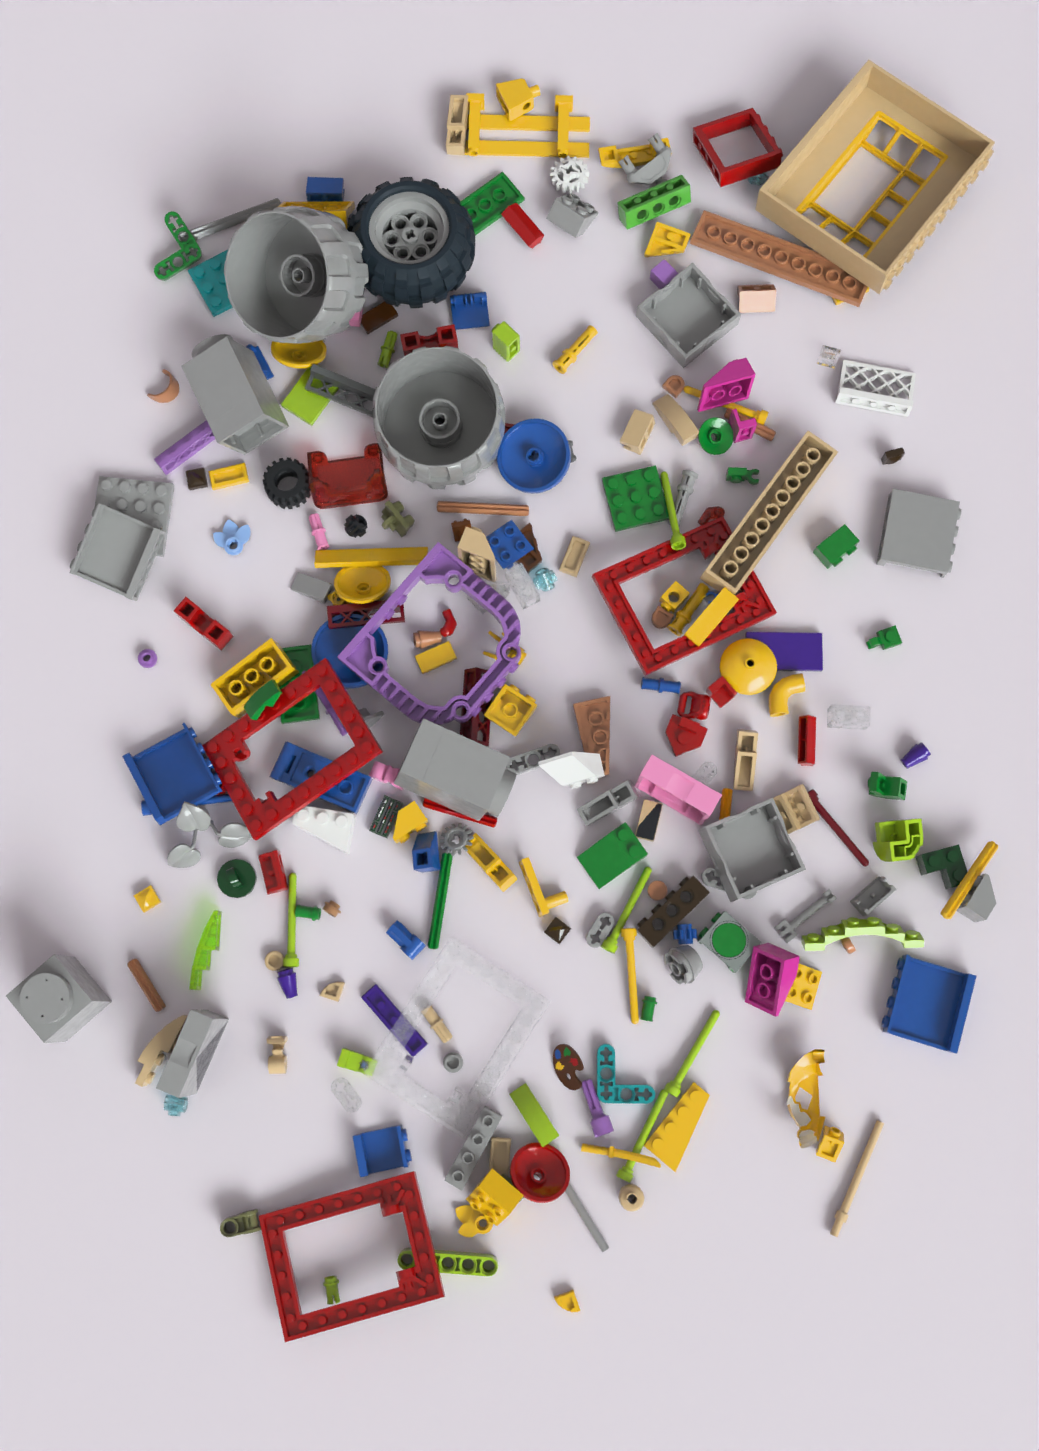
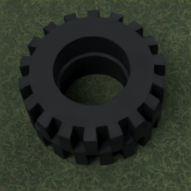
(284, 469)

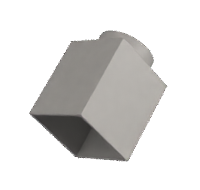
(41, 994)

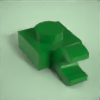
(737, 475)
(886, 638)

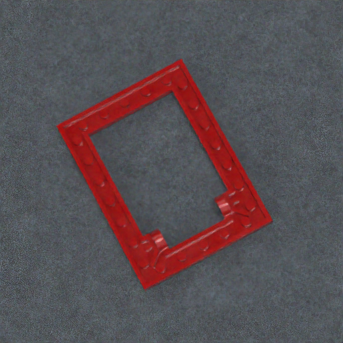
(709, 540)
(264, 815)
(416, 1283)

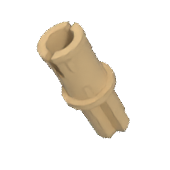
(437, 1025)

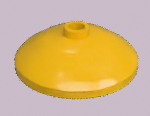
(299, 354)
(362, 584)
(739, 675)

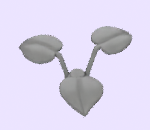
(194, 819)

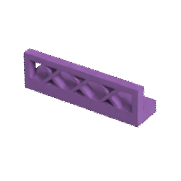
(185, 448)

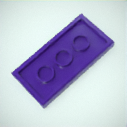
(792, 650)

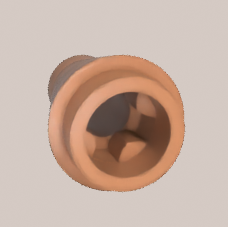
(426, 638)

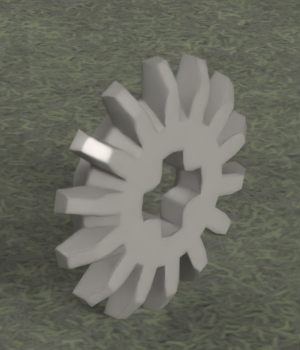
(450, 835)

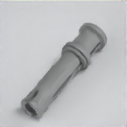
(686, 489)

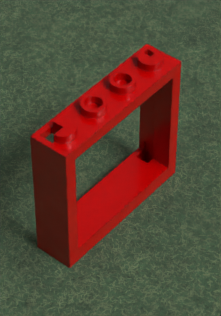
(745, 169)

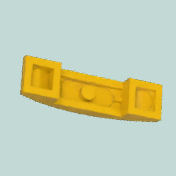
(638, 155)

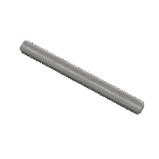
(229, 221)

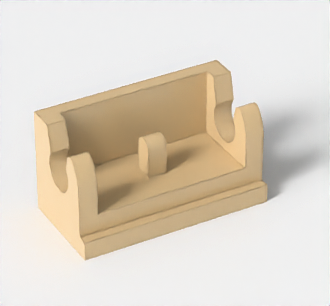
(637, 431)

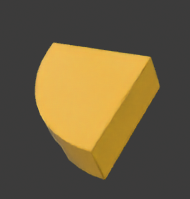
(568, 1301)

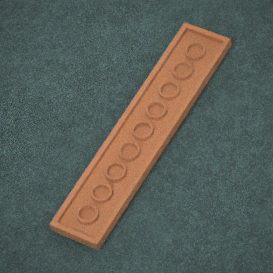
(776, 257)

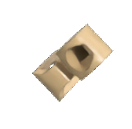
(277, 1061)

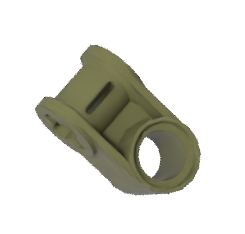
(244, 1223)

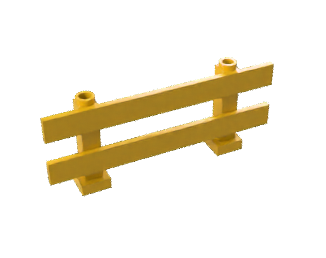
(560, 123)

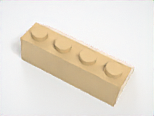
(477, 553)

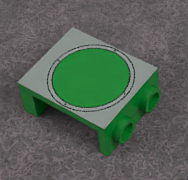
(728, 940)

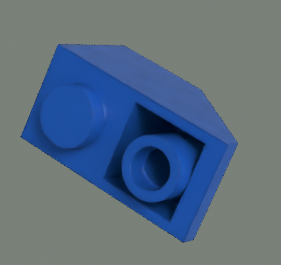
(426, 852)

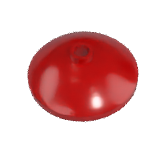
(547, 1164)

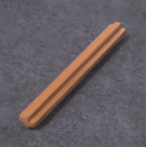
(482, 508)

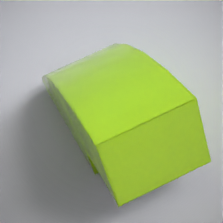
(534, 1115)

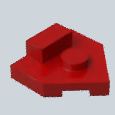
(684, 734)

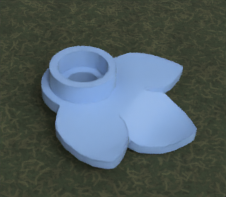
(232, 535)

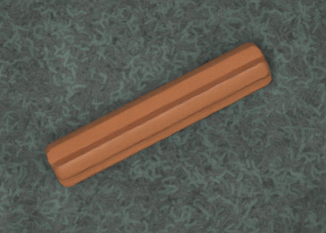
(760, 430)
(146, 985)

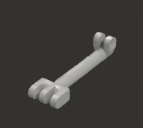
(827, 897)

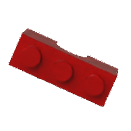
(442, 337)
(203, 624)

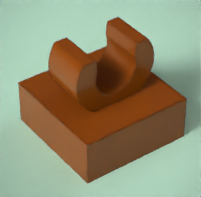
(459, 527)

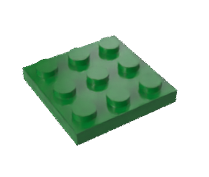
(635, 498)

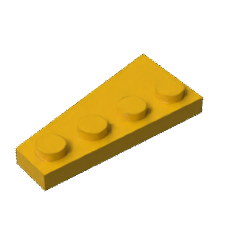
(675, 1130)

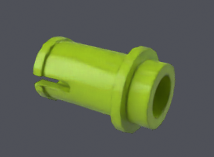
(331, 1285)

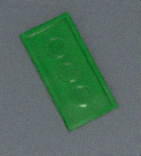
(490, 201)
(308, 707)

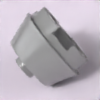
(684, 963)

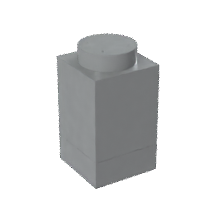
(233, 394)
(456, 772)

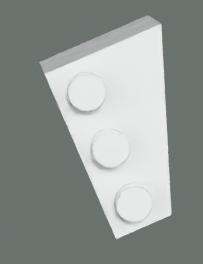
(328, 825)

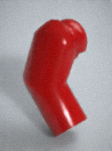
(449, 625)

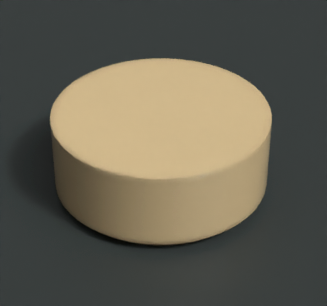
(274, 960)

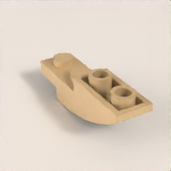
(153, 1053)

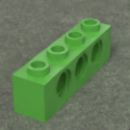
(654, 202)

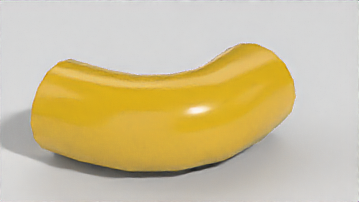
(782, 691)

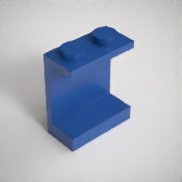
(381, 1150)

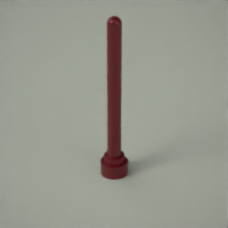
(837, 829)

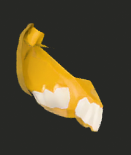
(805, 1075)

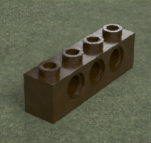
(697, 894)

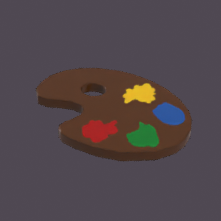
(567, 1061)

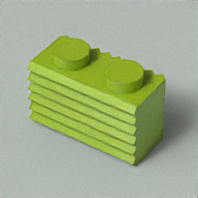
(505, 341)

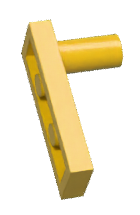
(541, 904)

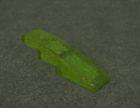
(209, 942)

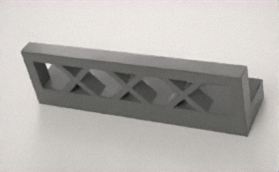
(342, 383)

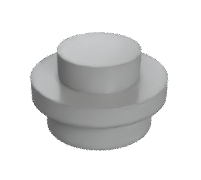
(453, 1062)

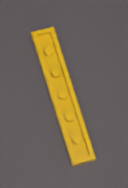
(369, 557)

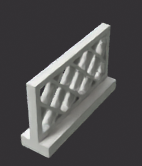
(875, 400)

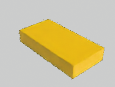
(228, 476)
(435, 657)

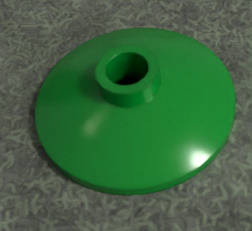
(722, 432)

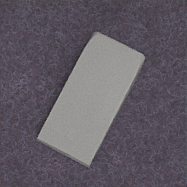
(312, 587)

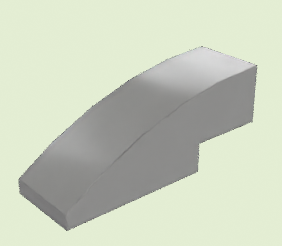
(608, 802)

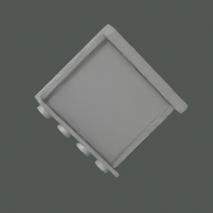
(919, 531)
(117, 551)

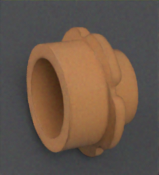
(331, 908)

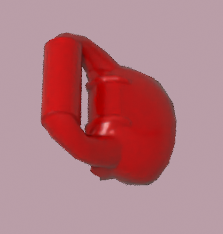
(699, 707)

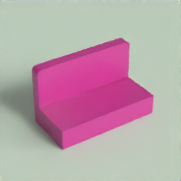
(741, 429)

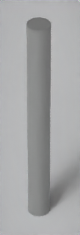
(586, 1218)

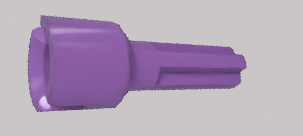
(601, 1122)

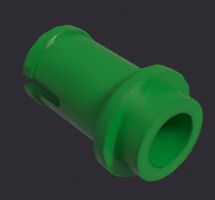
(308, 912)
(648, 1008)

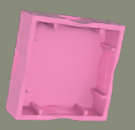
(677, 790)

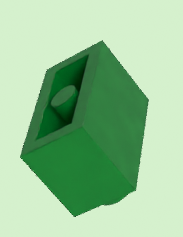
(836, 546)

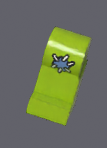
(353, 1060)

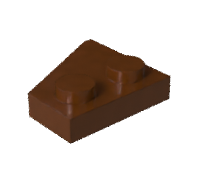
(533, 558)

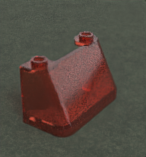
(348, 479)

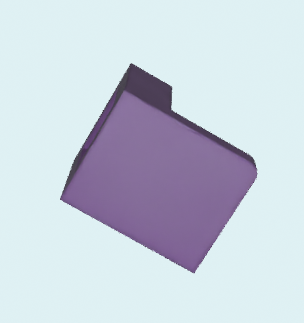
(662, 274)

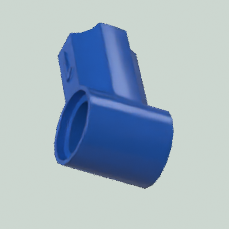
(408, 943)

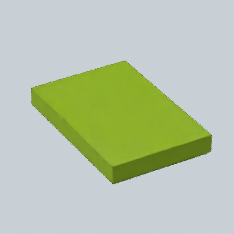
(305, 403)

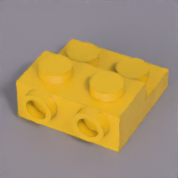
(511, 709)

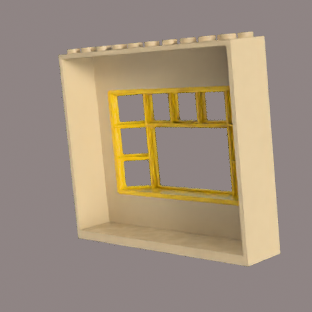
(833, 142)

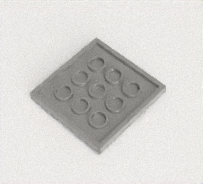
(138, 499)

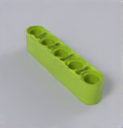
(458, 1258)

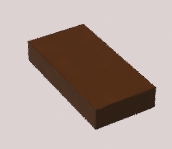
(378, 317)

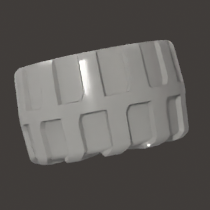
(295, 274)
(435, 386)

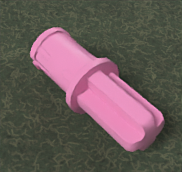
(318, 532)

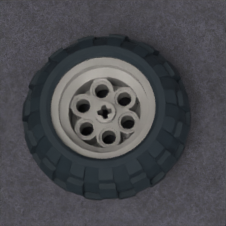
(410, 215)

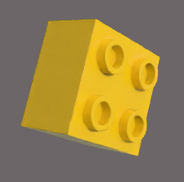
(494, 1197)

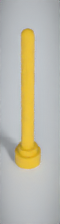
(760, 416)
(629, 935)

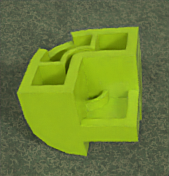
(898, 839)

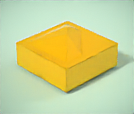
(147, 898)

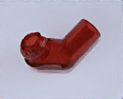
(711, 513)

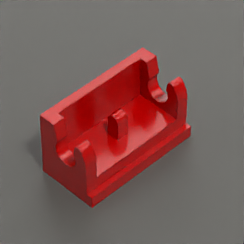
(273, 872)

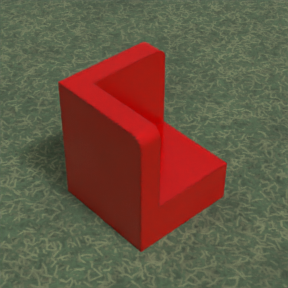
(721, 692)

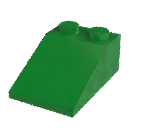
(612, 855)

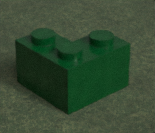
(947, 861)

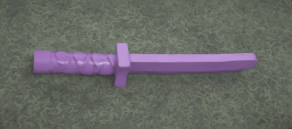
(329, 710)

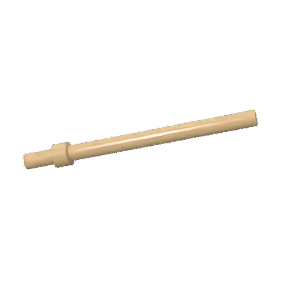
(841, 1215)

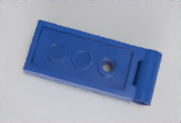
(296, 763)

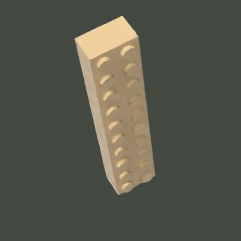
(769, 514)

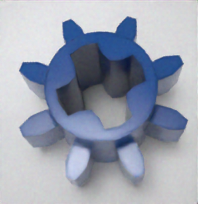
(685, 934)

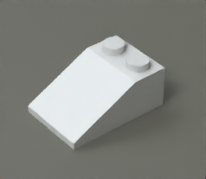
(574, 768)

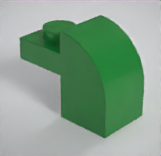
(887, 787)

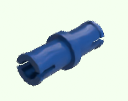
(660, 685)

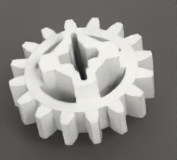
(569, 174)

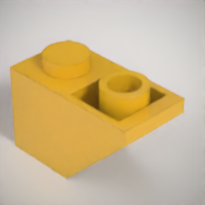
(409, 820)

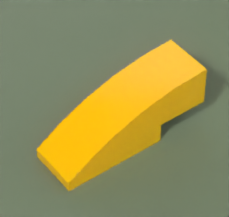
(711, 616)
(490, 863)

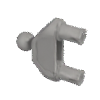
(651, 171)

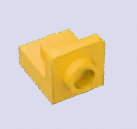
(830, 1143)

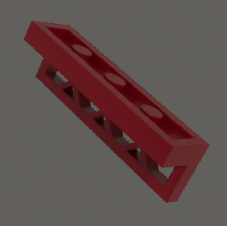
(361, 609)
(473, 725)

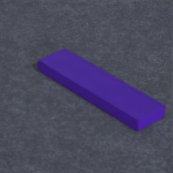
(388, 1014)

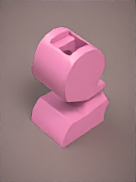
(384, 773)

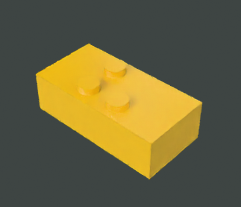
(251, 673)

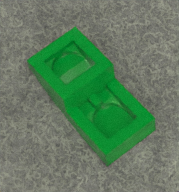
(263, 697)

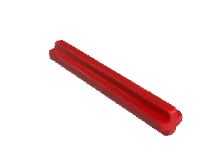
(487, 820)

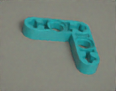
(617, 1088)

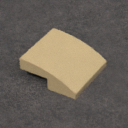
(796, 808)

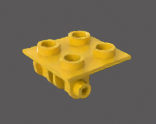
(804, 987)

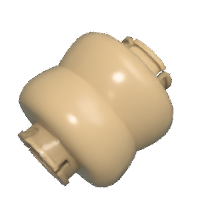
(634, 1204)

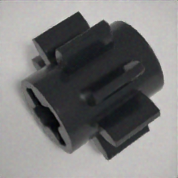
(355, 525)

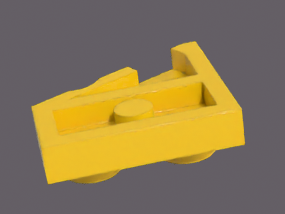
(666, 241)

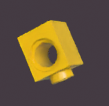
(676, 590)

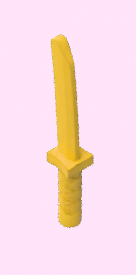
(612, 1152)

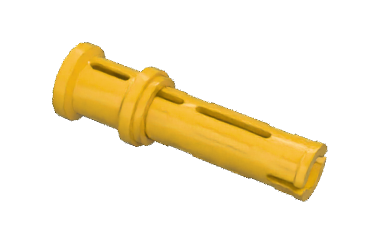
(569, 355)
(684, 616)

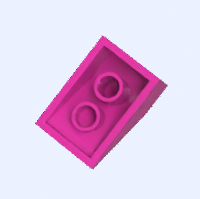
(728, 385)
(770, 977)

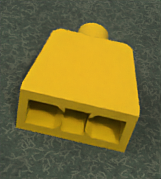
(516, 97)

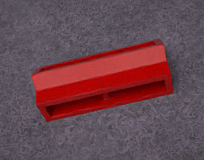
(523, 225)
(807, 745)

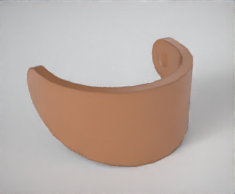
(170, 393)

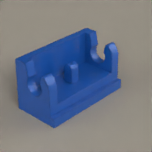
(325, 189)

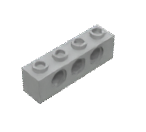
(473, 1148)

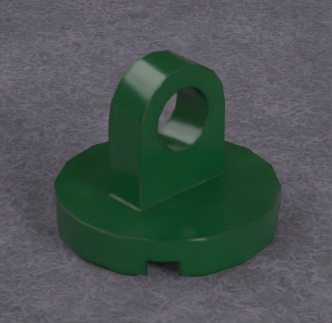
(236, 878)

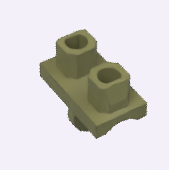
(394, 520)

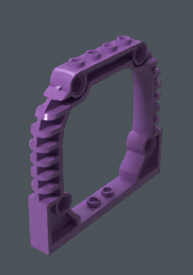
(437, 568)

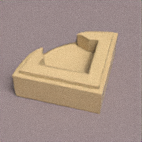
(333, 991)

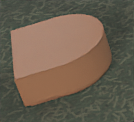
(674, 385)
(661, 618)

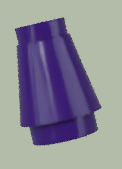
(916, 755)
(288, 982)

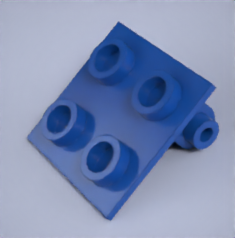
(470, 310)
(508, 544)

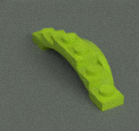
(856, 926)

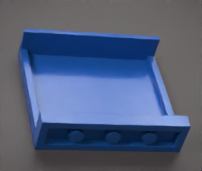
(173, 774)
(928, 1004)

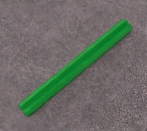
(440, 899)

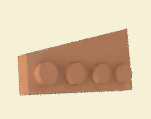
(594, 727)

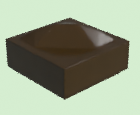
(892, 456)
(196, 479)
(557, 930)

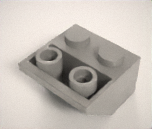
(572, 214)
(979, 900)

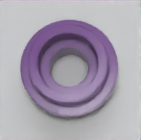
(151, 662)

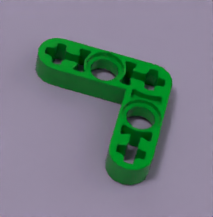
(185, 247)

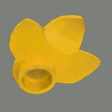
(470, 1220)

